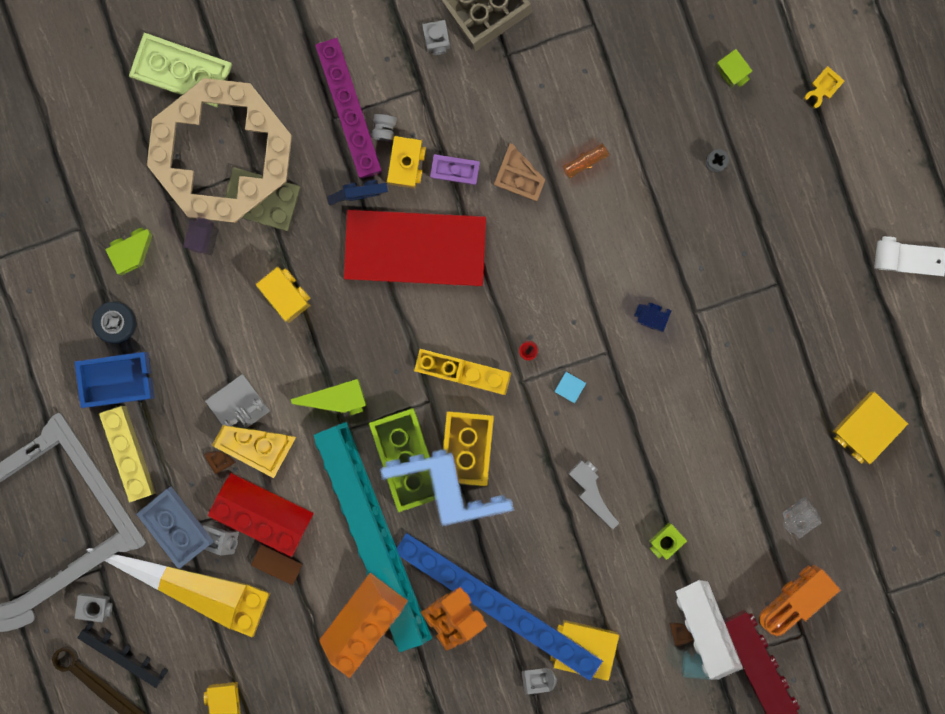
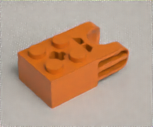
(798, 600)

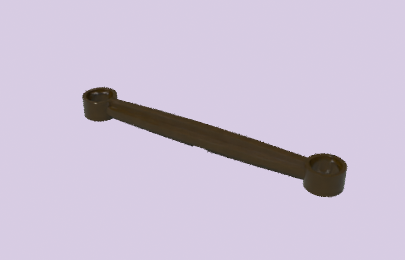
(96, 684)

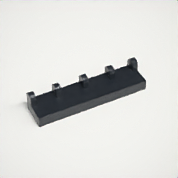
(121, 657)

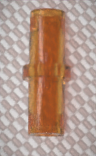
(586, 160)

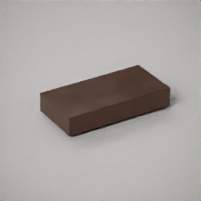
(277, 564)

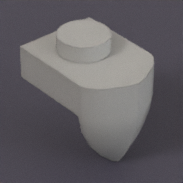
(538, 681)

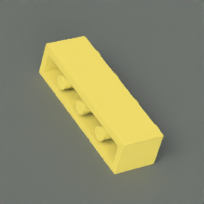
(127, 453)

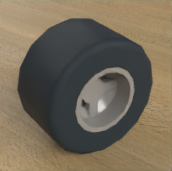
(106, 322)

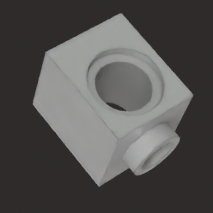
(83, 607)

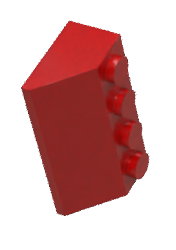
(261, 514)

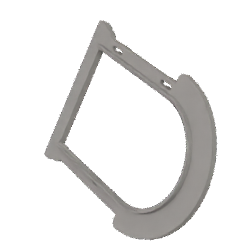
(19, 611)

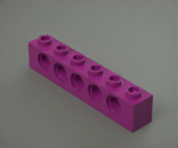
(348, 108)

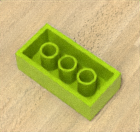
(402, 438)

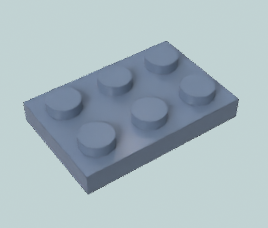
(174, 527)

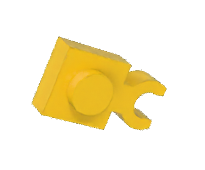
(825, 85)

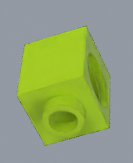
(734, 69)
(677, 541)

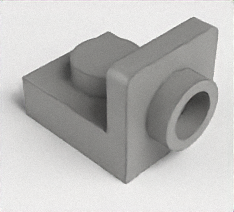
(436, 37)
(224, 541)

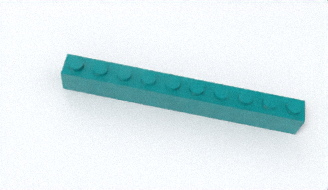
(370, 530)

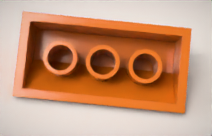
(361, 624)

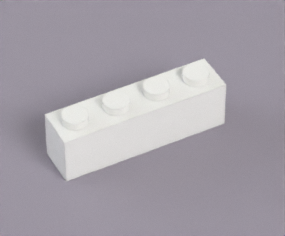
(708, 630)

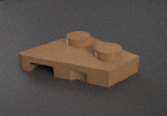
(519, 175)

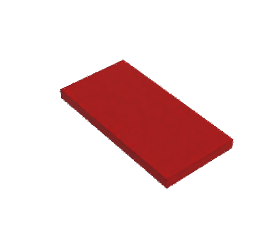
(414, 248)

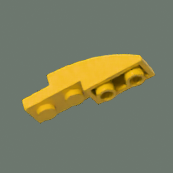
(462, 371)

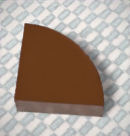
(219, 460)
(681, 634)

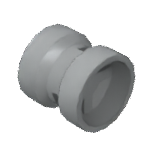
(383, 127)

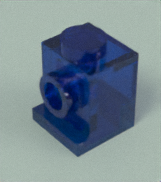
(652, 316)

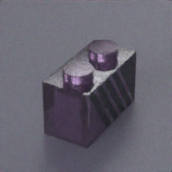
(201, 236)

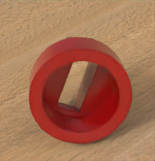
(525, 346)

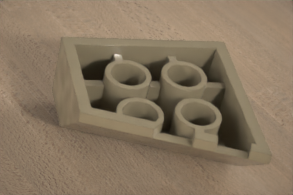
(486, 19)

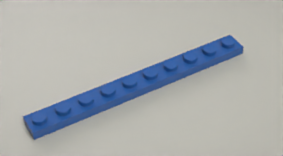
(499, 607)

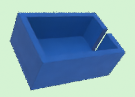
(114, 380)

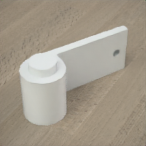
(909, 258)

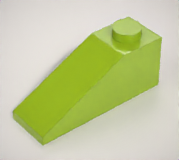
(337, 398)

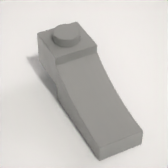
(585, 475)

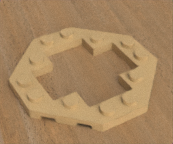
(188, 111)

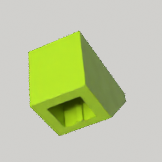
(131, 252)

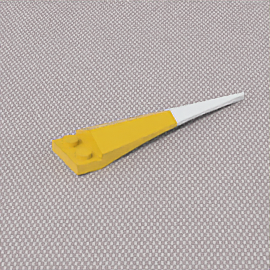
(222, 600)

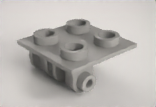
(237, 404)

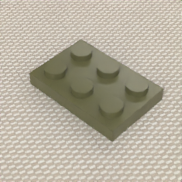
(273, 211)

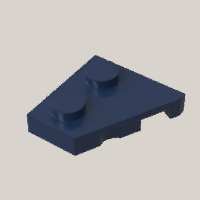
(352, 192)

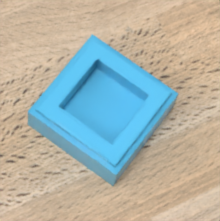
(570, 387)

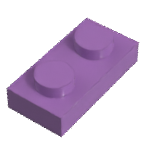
(455, 169)

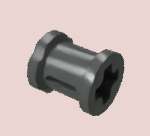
(715, 167)

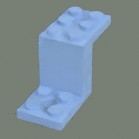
(447, 487)

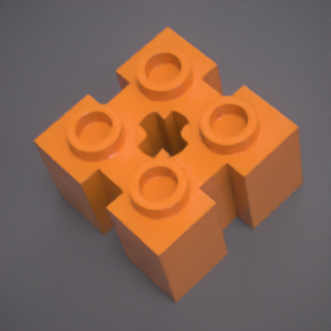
(454, 618)

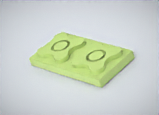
(175, 66)

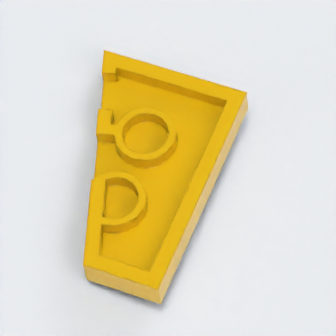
(254, 447)

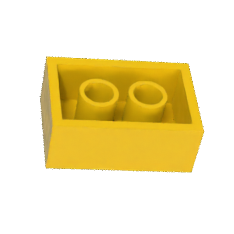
(469, 441)

